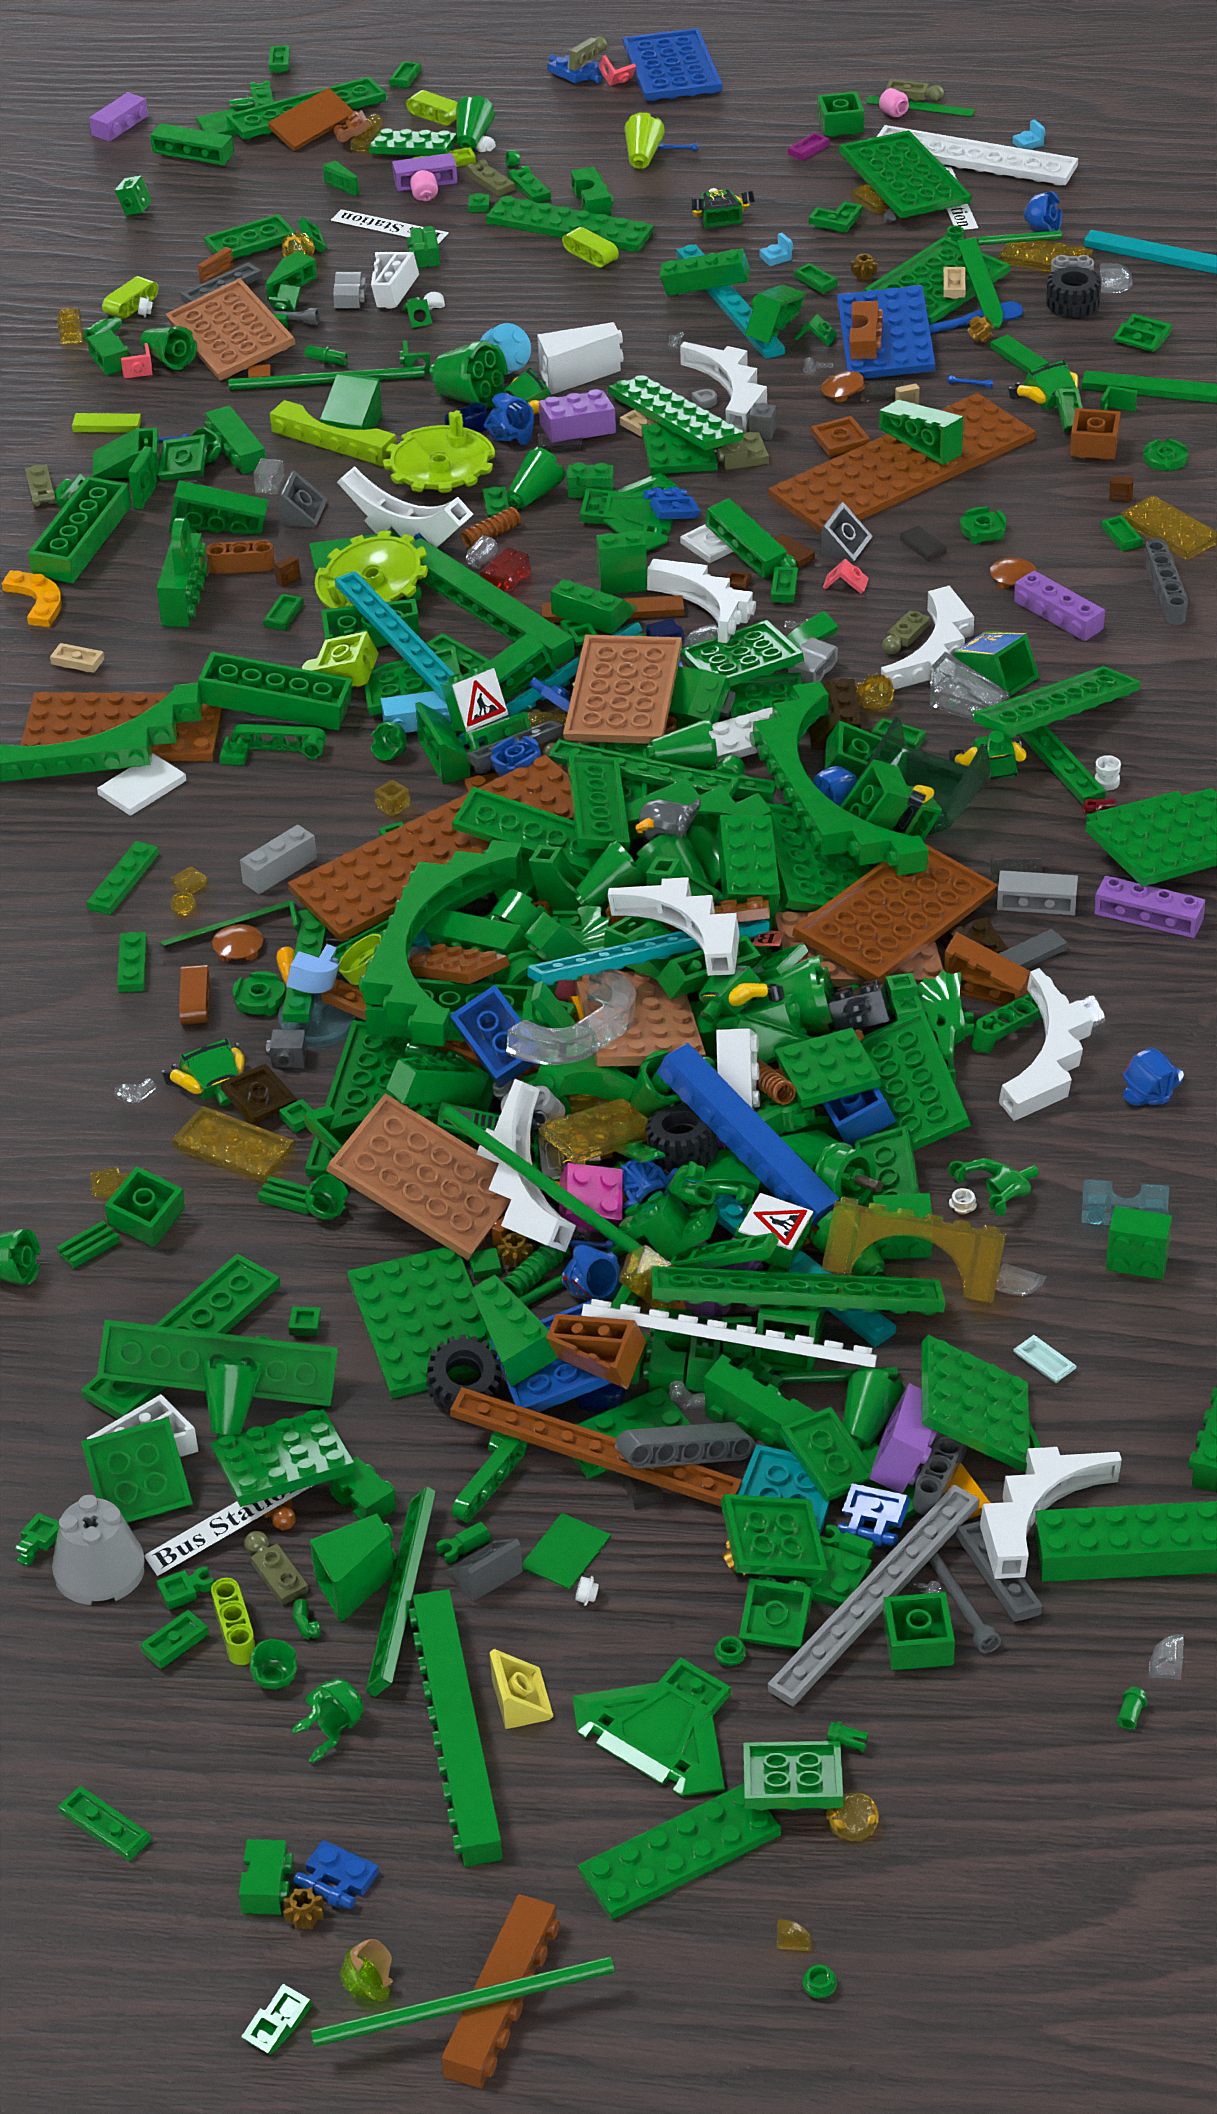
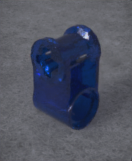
(473, 417)

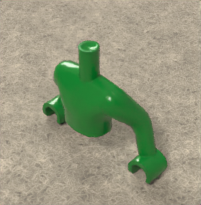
(1002, 1186)
(703, 1193)

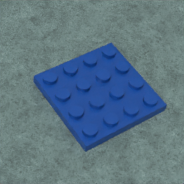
(556, 1381)

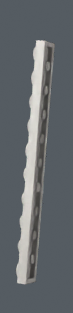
(867, 1600)

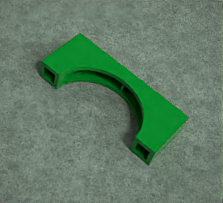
(558, 879)

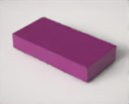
(808, 146)

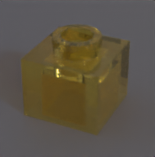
(392, 798)

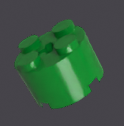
(516, 909)

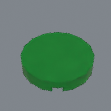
(1165, 455)

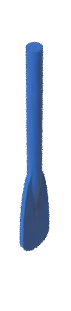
(1010, 309)

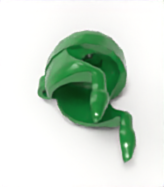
(334, 1707)

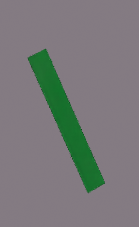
(930, 107)
(226, 923)

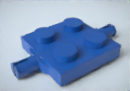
(560, 67)
(555, 694)

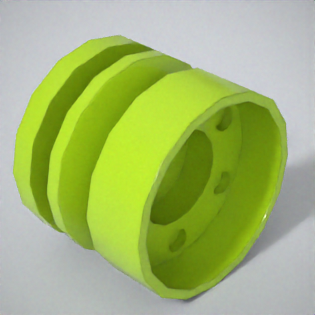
(355, 960)

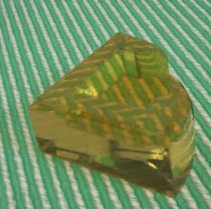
(792, 1936)

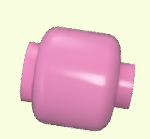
(893, 103)
(424, 185)

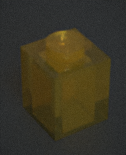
(70, 325)

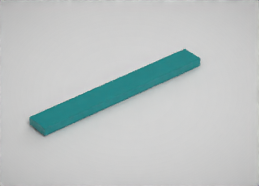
(1151, 251)

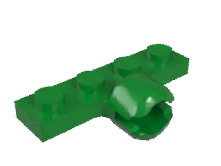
(749, 786)

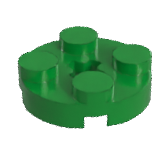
(983, 525)
(247, 997)

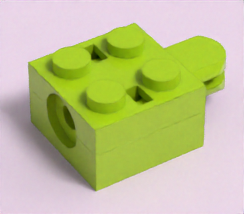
(346, 657)

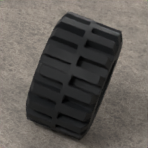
(1073, 291)
(681, 1137)
(462, 1353)

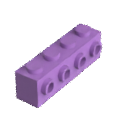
(1059, 605)
(1149, 906)

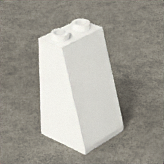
(579, 355)

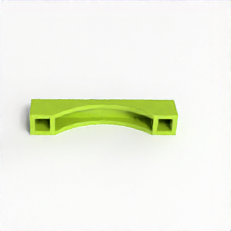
(367, 445)

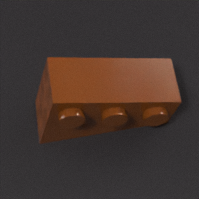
(984, 972)
(598, 1345)

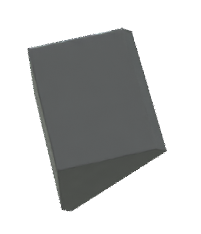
(301, 502)
(843, 535)
(487, 1568)

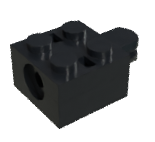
(861, 1005)

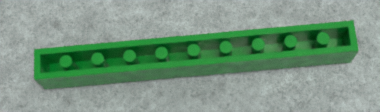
(492, 604)
(457, 1729)

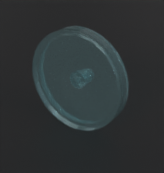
(326, 1024)

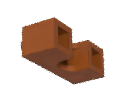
(865, 330)

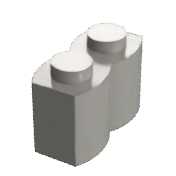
(349, 289)
(818, 660)

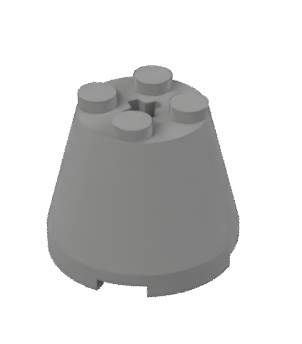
(96, 1553)

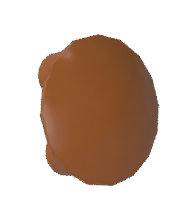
(842, 385)
(1010, 570)
(237, 942)

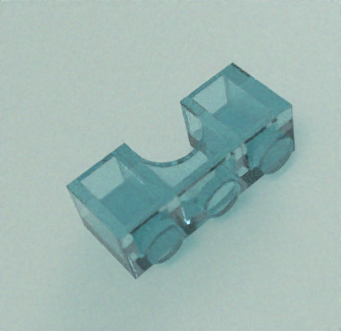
(1100, 1201)

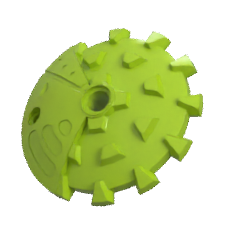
(440, 456)
(383, 561)

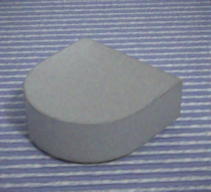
(704, 398)

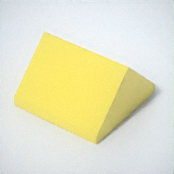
(519, 1690)

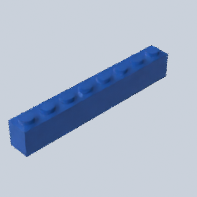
(745, 1132)

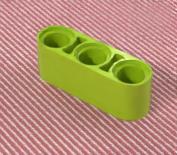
(432, 107)
(590, 247)
(127, 298)
(233, 1620)

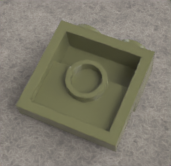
(743, 453)

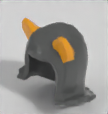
(666, 817)

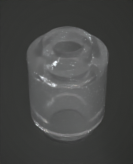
(481, 552)

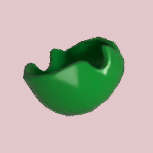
(214, 443)
(388, 741)
(326, 1197)
(273, 1664)

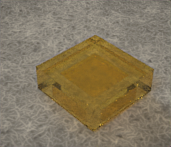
(189, 880)

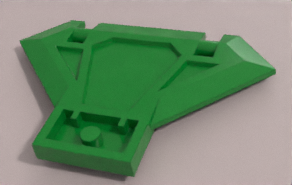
(628, 510)
(661, 1727)

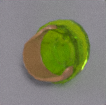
(367, 1971)

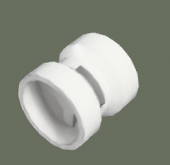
(1108, 772)

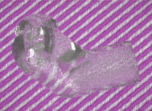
(134, 1093)
(684, 1398)

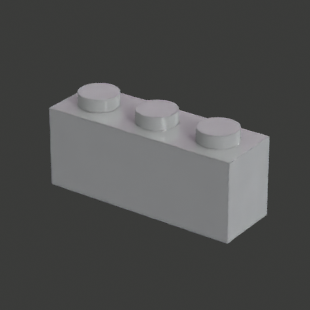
(278, 859)
(1037, 892)

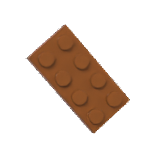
(456, 964)

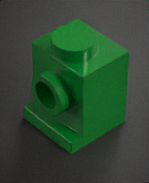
(736, 1351)

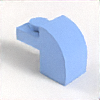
(314, 973)

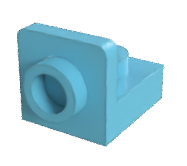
(1032, 138)
(778, 253)

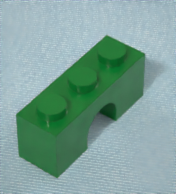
(590, 188)
(664, 1363)

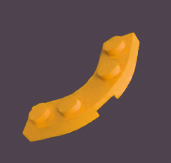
(40, 588)

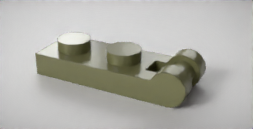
(490, 178)
(40, 485)

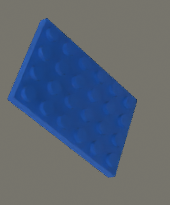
(672, 64)
(904, 332)

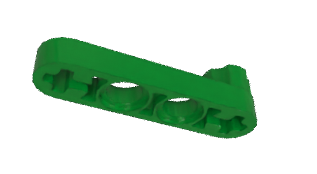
(311, 746)
(985, 1038)
(506, 1455)

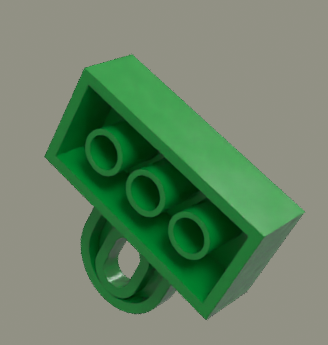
(182, 576)

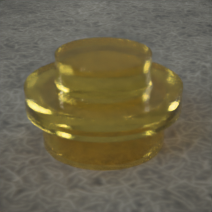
(182, 903)

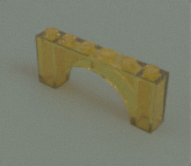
(973, 1250)

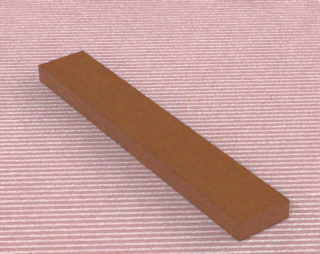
(646, 608)

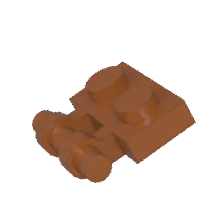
(355, 125)

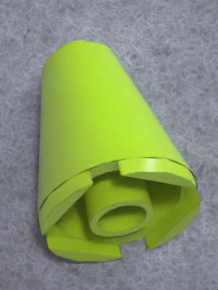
(643, 138)

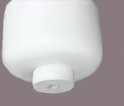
(485, 144)
(435, 300)

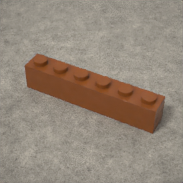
(515, 1955)

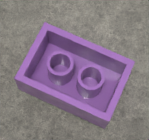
(577, 416)
(903, 1444)

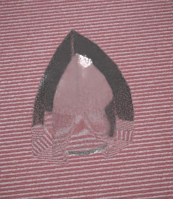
(1114, 278)
(701, 634)
(1018, 1281)
(1167, 1658)

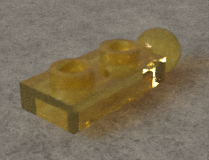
(364, 139)

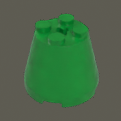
(470, 373)
(672, 847)
(811, 991)

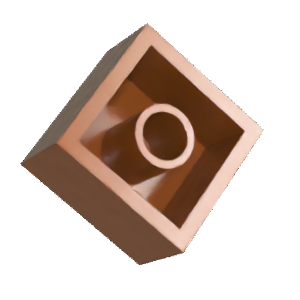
(1095, 433)

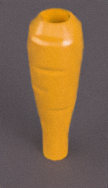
(284, 960)

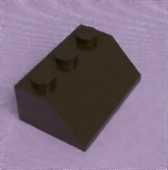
(841, 707)

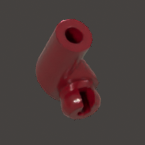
(1094, 805)

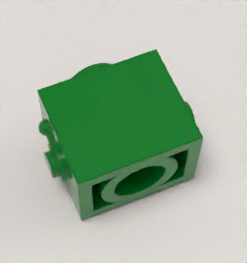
(133, 195)

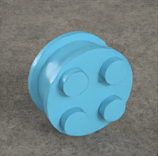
(512, 342)

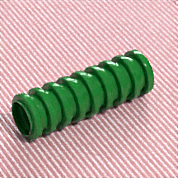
(534, 1269)

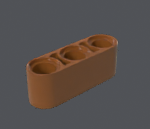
(240, 557)
(194, 995)

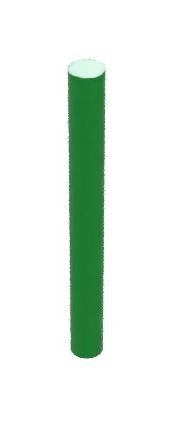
(1015, 238)
(827, 1375)

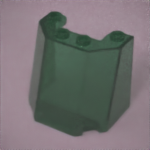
(952, 782)

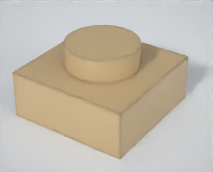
(908, 393)

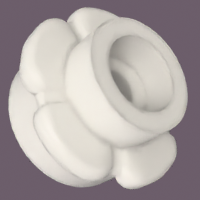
(145, 306)
(963, 1201)
(586, 1590)

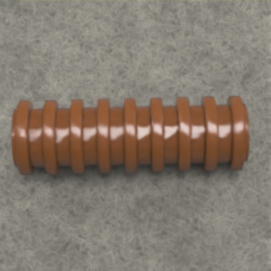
(492, 526)
(775, 1084)

